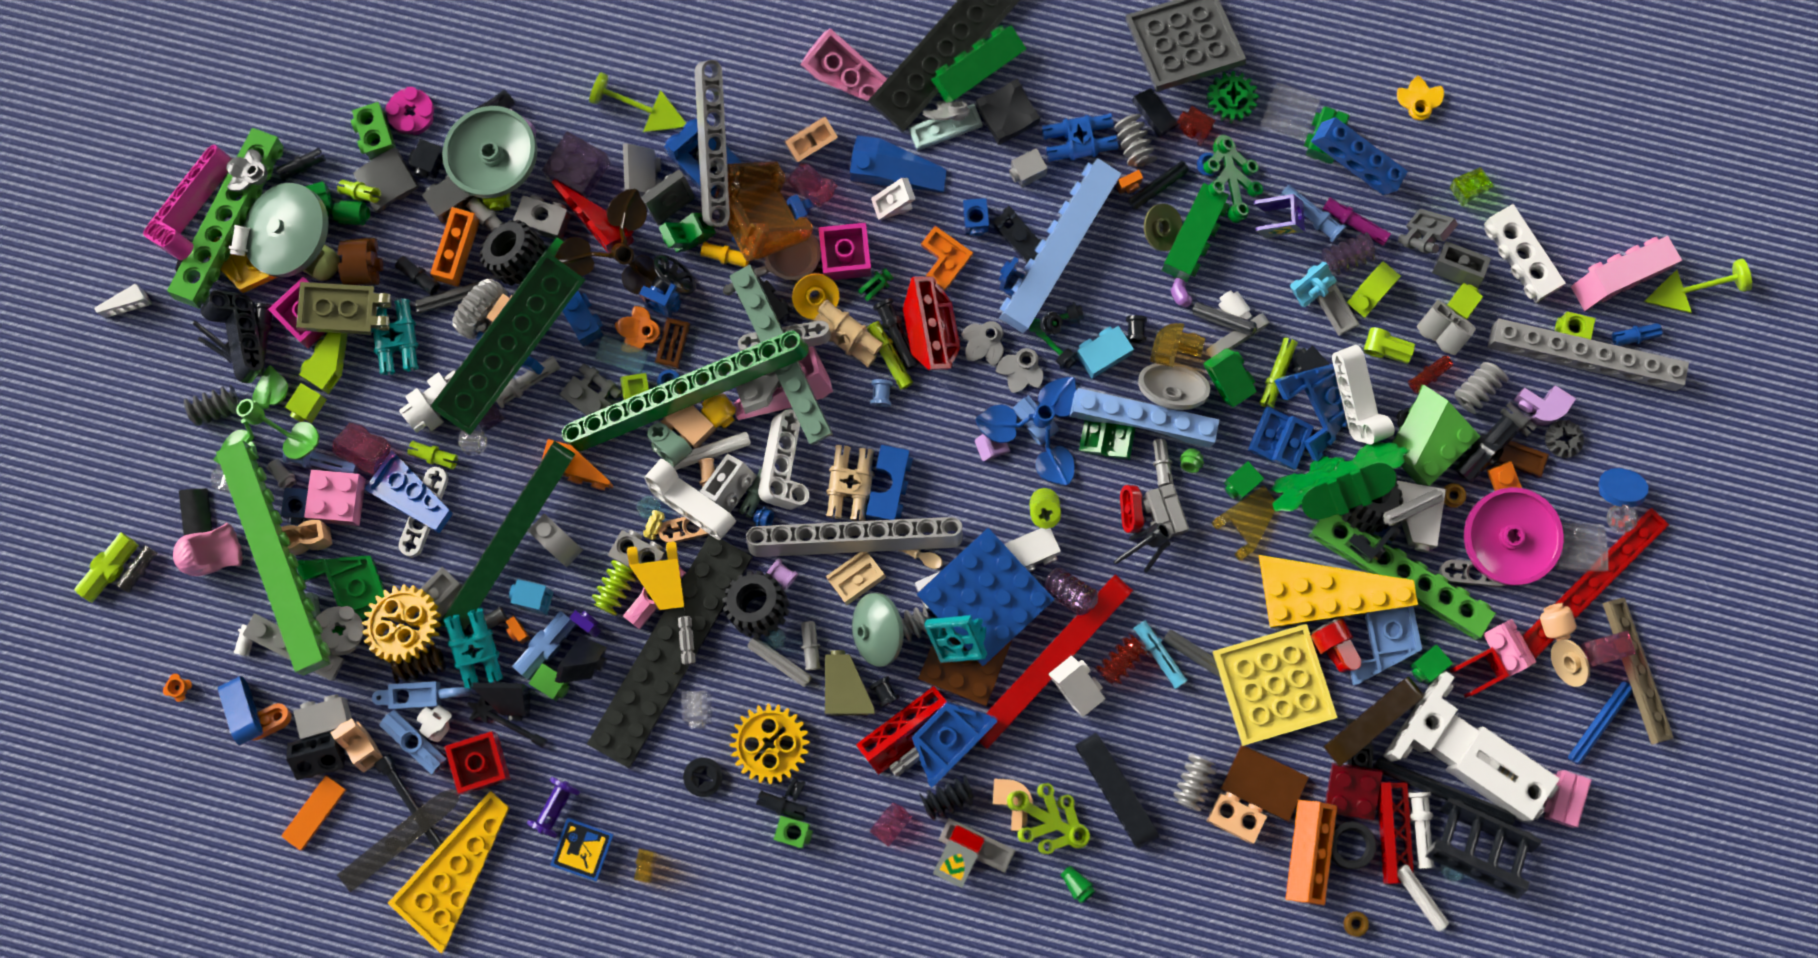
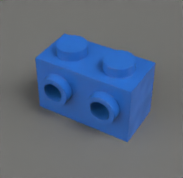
(581, 320)

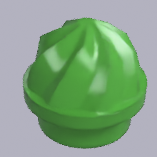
(1191, 460)

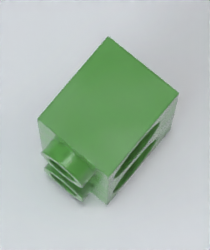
(376, 130)

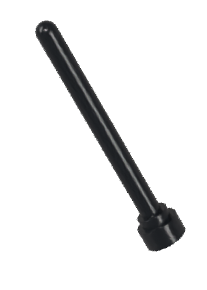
(387, 767)

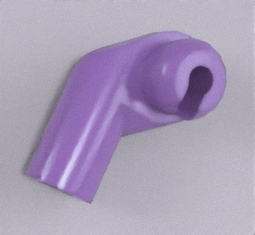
(1180, 294)

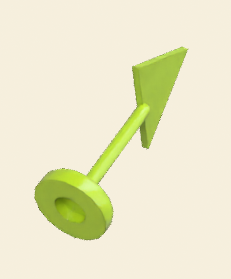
(662, 115)
(1673, 296)

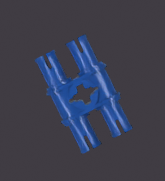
(1074, 148)

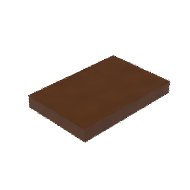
(1264, 783)

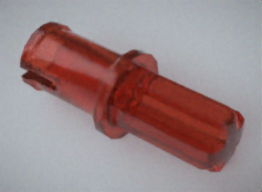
(1430, 373)

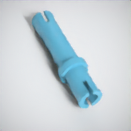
(1160, 654)

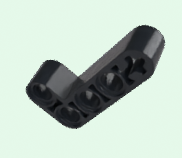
(242, 332)

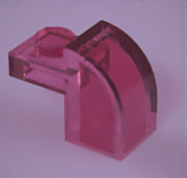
(812, 184)
(1608, 648)

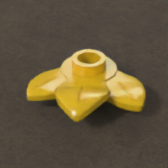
(1421, 96)

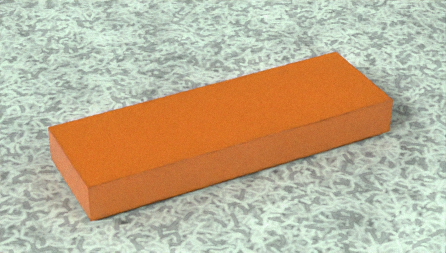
(313, 813)

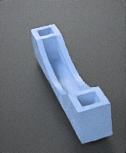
(1117, 410)

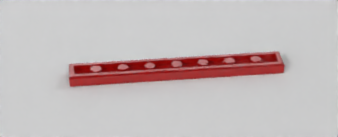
(1593, 583)

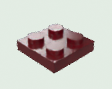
(1354, 790)

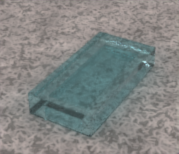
(621, 355)

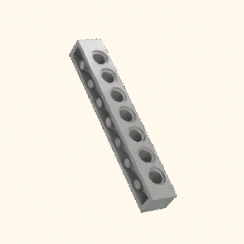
(1588, 355)

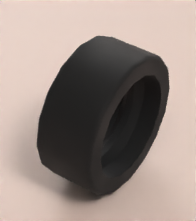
(1370, 841)

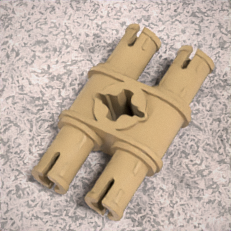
(849, 333)
(861, 476)

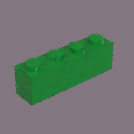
(978, 64)
(1195, 231)

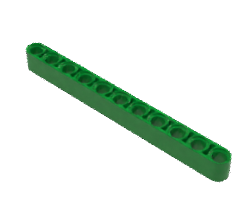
(584, 433)

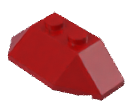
(930, 324)

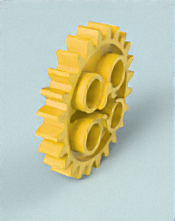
(393, 644)
(753, 728)

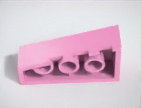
(1625, 271)

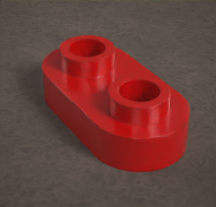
(1131, 508)

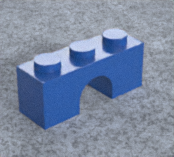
(893, 463)

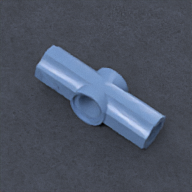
(544, 645)
(402, 731)

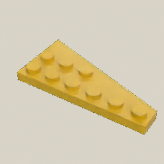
(1315, 592)
(443, 884)

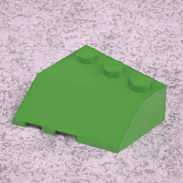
(1434, 436)

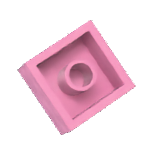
(335, 497)

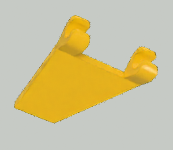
(660, 578)

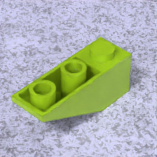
(326, 363)

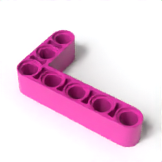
(185, 202)

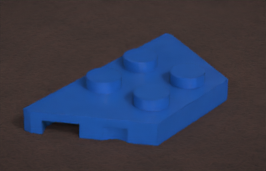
(949, 737)

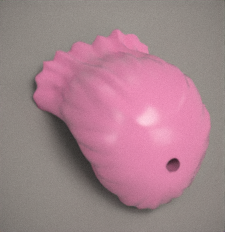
(208, 551)

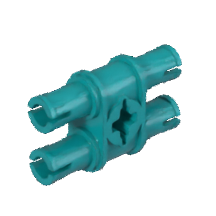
(404, 342)
(480, 639)

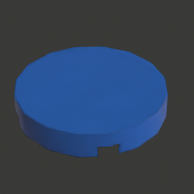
(1623, 487)

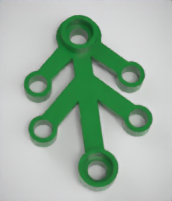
(1225, 148)

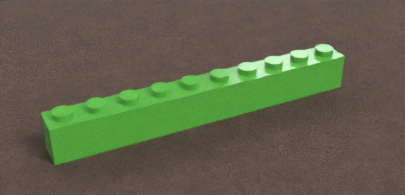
(273, 558)

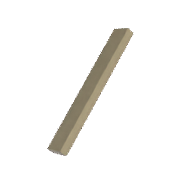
(1639, 674)

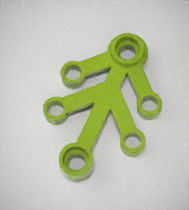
(1051, 820)

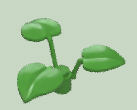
(271, 391)

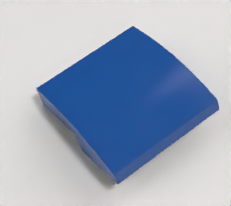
(1280, 438)

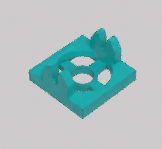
(955, 653)

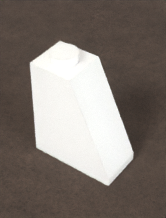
(1423, 528)

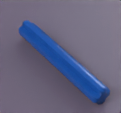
(1600, 723)

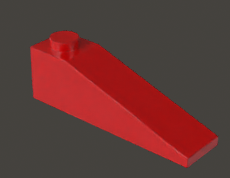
(593, 217)

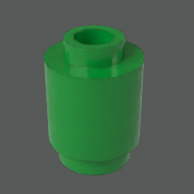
(351, 213)

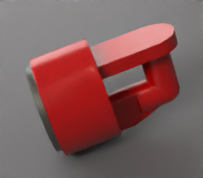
(1336, 641)

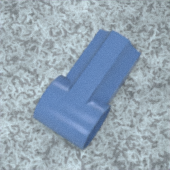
(1023, 409)

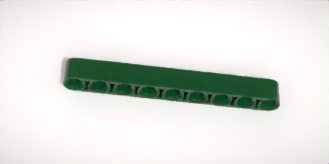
(510, 533)

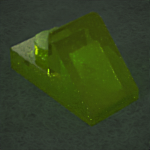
(1470, 185)

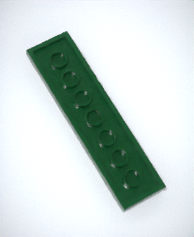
(507, 343)

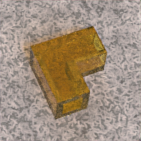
(645, 865)

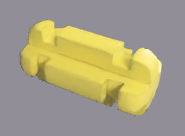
(653, 524)

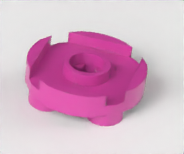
(410, 124)

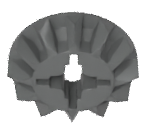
(1560, 448)

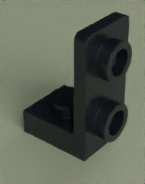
(1361, 545)

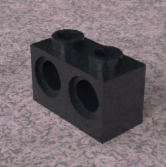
(315, 756)

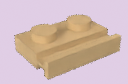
(855, 577)

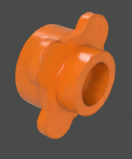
(170, 687)

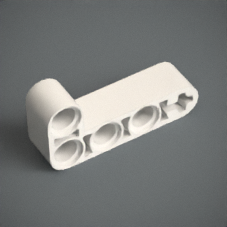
(1358, 397)
(786, 429)
(687, 501)

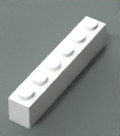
(1029, 550)

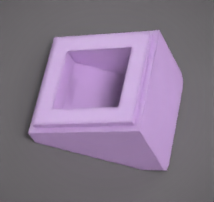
(989, 449)

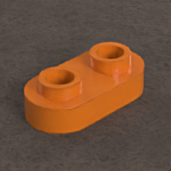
(269, 716)

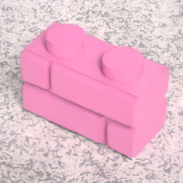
(1510, 647)
(1569, 799)

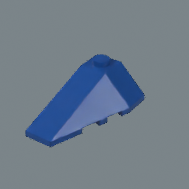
(884, 164)

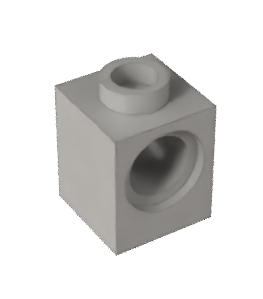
(1028, 168)

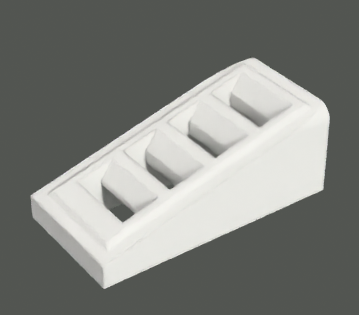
(125, 301)

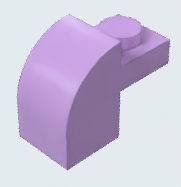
(1548, 409)

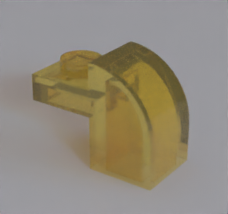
(1173, 340)

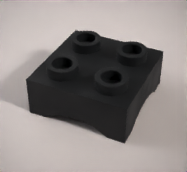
(1007, 112)

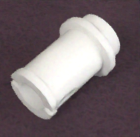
(239, 240)
(243, 644)

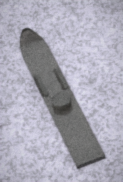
(398, 839)

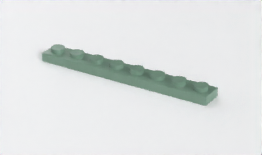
(792, 376)

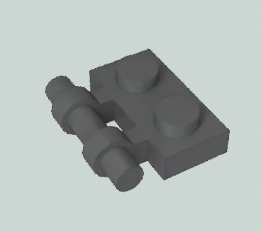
(1431, 226)
(586, 399)

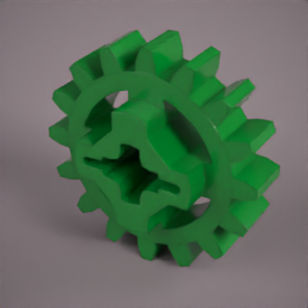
(1240, 95)

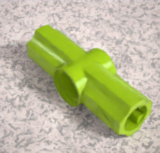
(106, 567)

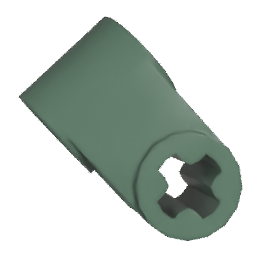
(668, 444)

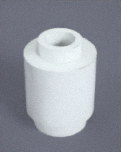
(1235, 304)

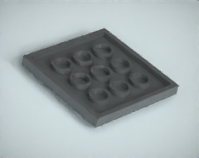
(1184, 41)

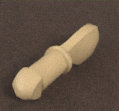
(929, 559)

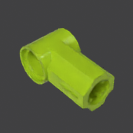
(1382, 344)

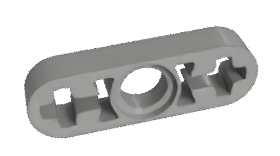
(1235, 338)
(1456, 578)

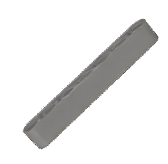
(717, 132)

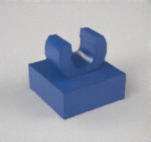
(798, 207)

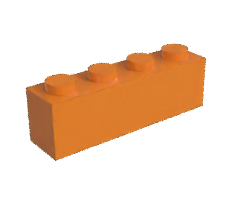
(1311, 852)

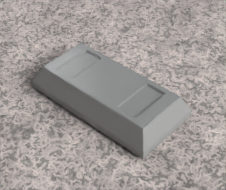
(1337, 311)

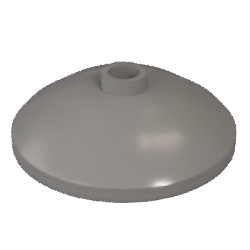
(1174, 387)

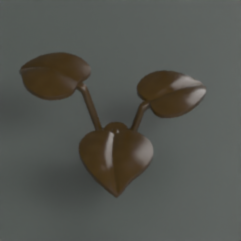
(627, 212)

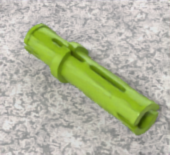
(890, 356)
(1279, 370)

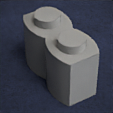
(1446, 328)

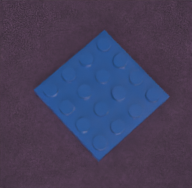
(989, 586)

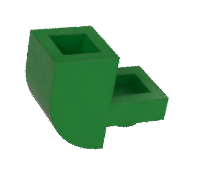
(687, 233)

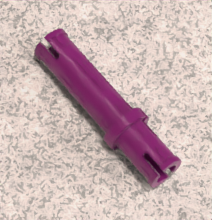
(1351, 218)

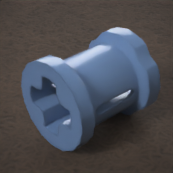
(881, 393)

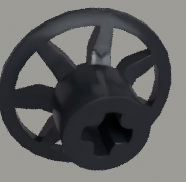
(668, 275)

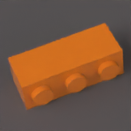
(455, 247)

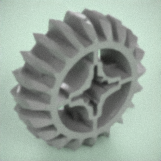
(475, 307)

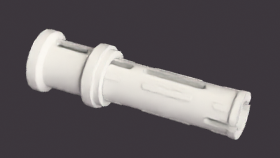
(1421, 816)

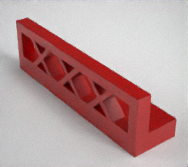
(894, 746)
(1389, 832)

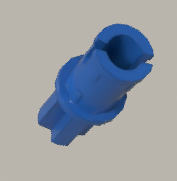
(1636, 334)

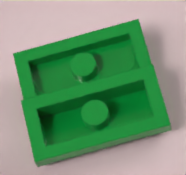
(1107, 439)

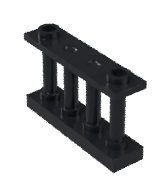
(1473, 867)

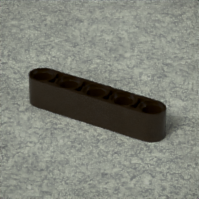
(1373, 721)

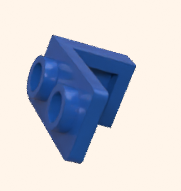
(1009, 276)

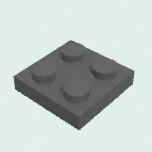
(668, 197)

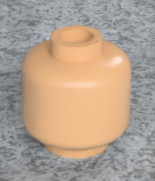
(1558, 621)

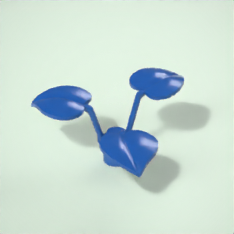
(1054, 399)

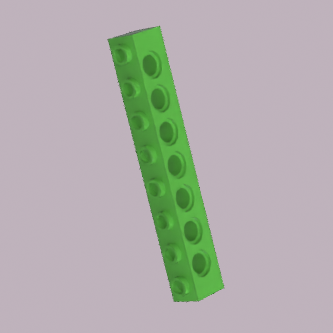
(214, 226)
(1480, 611)

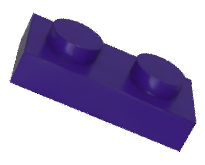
(586, 622)

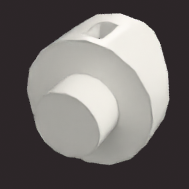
(434, 721)

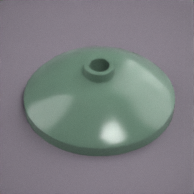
(877, 629)

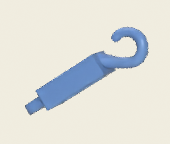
(420, 695)

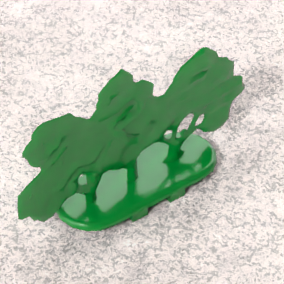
(1339, 484)

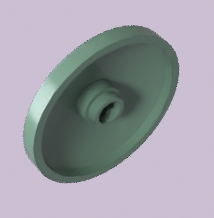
(489, 152)
(286, 230)

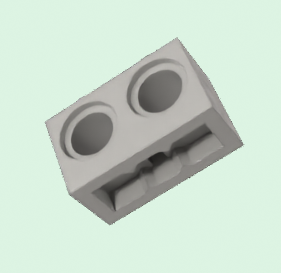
(642, 548)

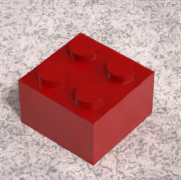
(477, 763)

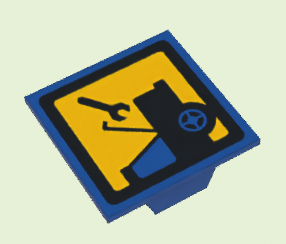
(581, 849)

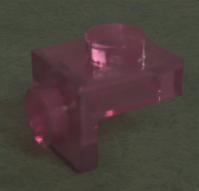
(890, 823)

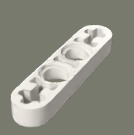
(406, 537)

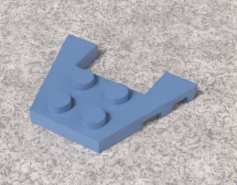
(1392, 639)

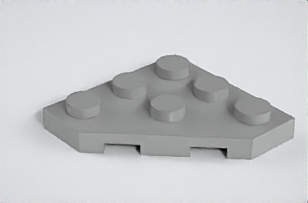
(758, 392)

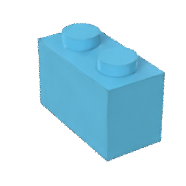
(1104, 351)

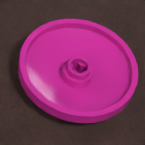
(1513, 536)

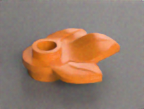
(634, 328)

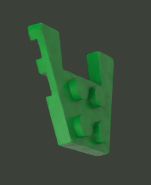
(352, 581)

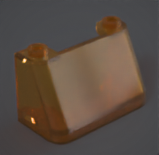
(759, 211)

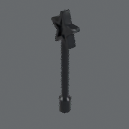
(484, 711)

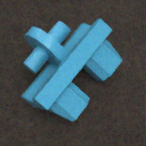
(1313, 284)

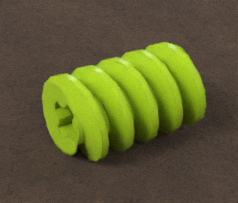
(1043, 517)
(613, 588)

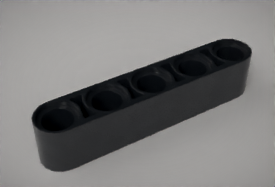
(1117, 791)

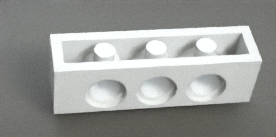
(1524, 240)

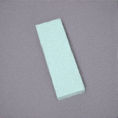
(937, 131)

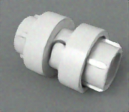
(418, 410)

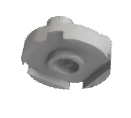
(345, 618)

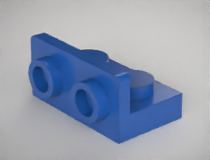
(663, 304)

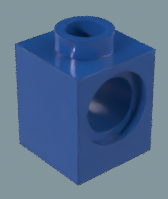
(973, 207)

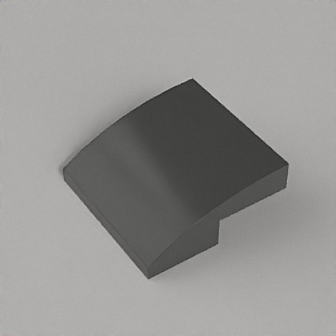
(390, 176)

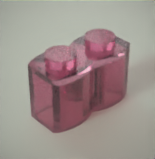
(361, 448)

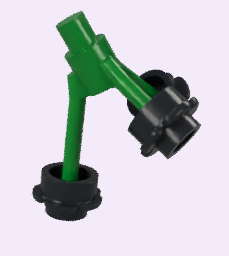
(1051, 324)

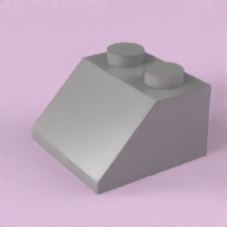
(640, 168)

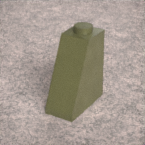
(844, 687)

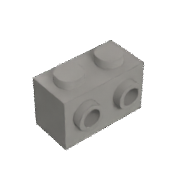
(728, 483)

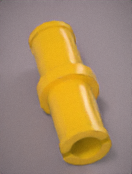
(723, 254)

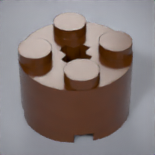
(360, 262)

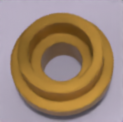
(1460, 492)
(1364, 923)

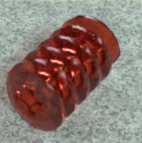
(1124, 659)

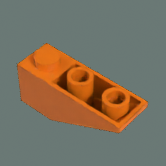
(582, 470)

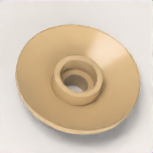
(1570, 662)

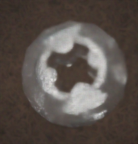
(474, 443)
(1620, 524)

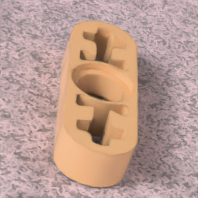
(677, 535)

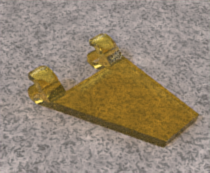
(1250, 519)

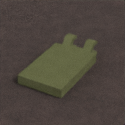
(341, 308)

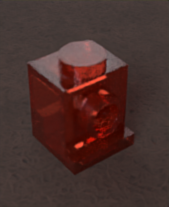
(1196, 124)

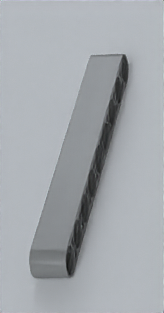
(864, 543)

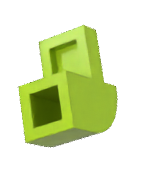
(1373, 289)

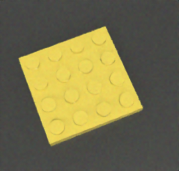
(1274, 684)

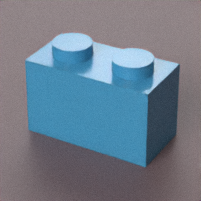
(531, 597)

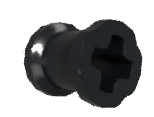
(1136, 329)
(884, 691)

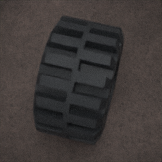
(511, 251)
(1371, 517)
(747, 589)

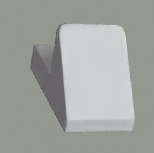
(894, 199)

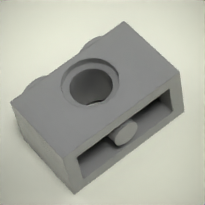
(553, 226)

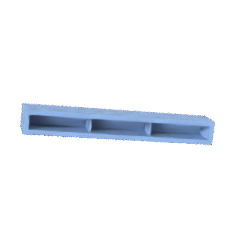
(1059, 246)

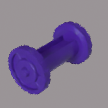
(553, 807)

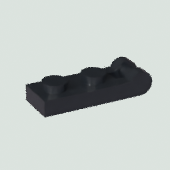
(1018, 235)

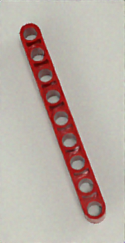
(1060, 649)

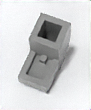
(555, 540)

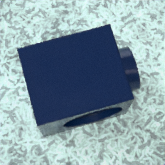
(290, 498)

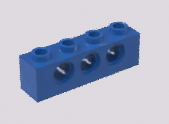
(1359, 156)

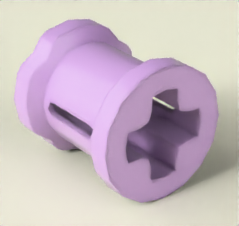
(782, 574)

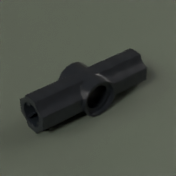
(1487, 449)

